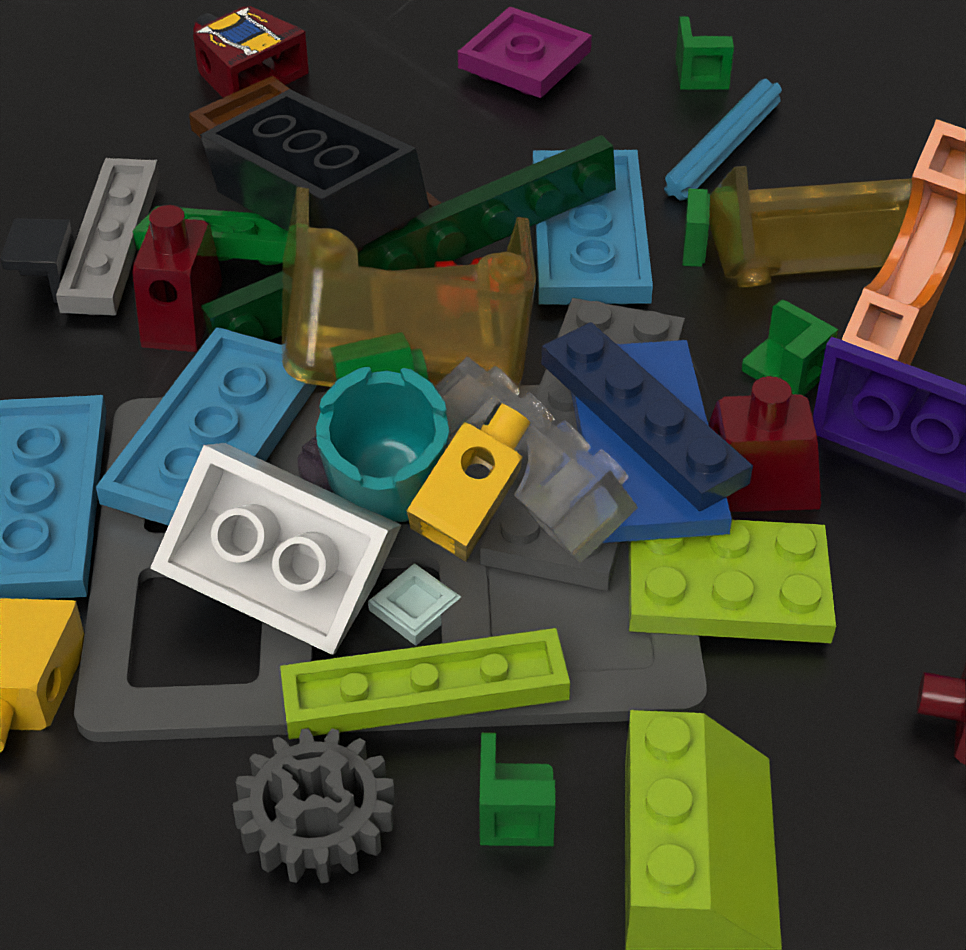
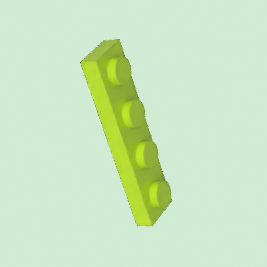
(424, 683)

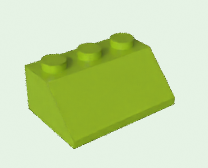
(697, 838)

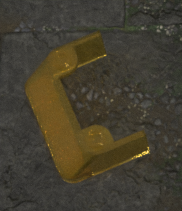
(804, 226)
(339, 303)

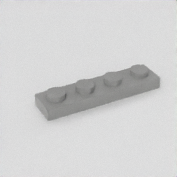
(105, 240)

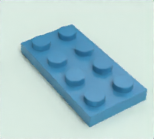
(598, 246)
(225, 395)
(49, 494)

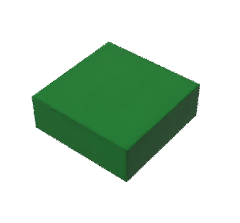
(696, 227)

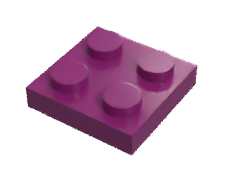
(524, 52)

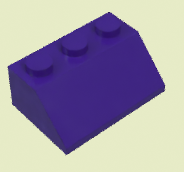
(893, 413)

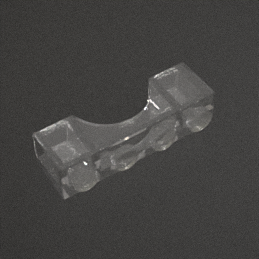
(564, 487)

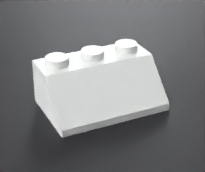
(274, 546)

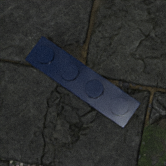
(647, 416)

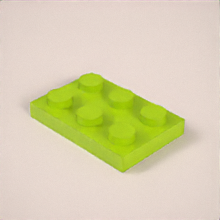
(740, 584)

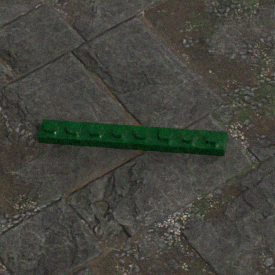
(445, 230)

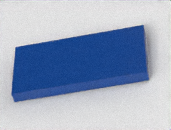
(661, 508)

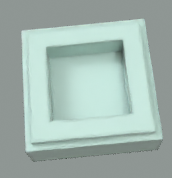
(413, 603)

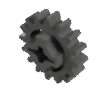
(314, 805)

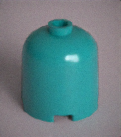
(381, 438)

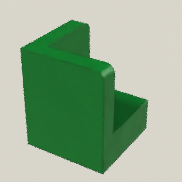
(703, 60)
(792, 348)
(515, 800)

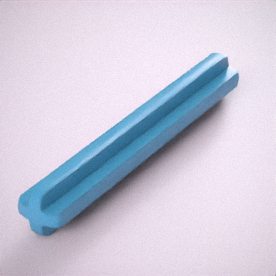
(722, 139)

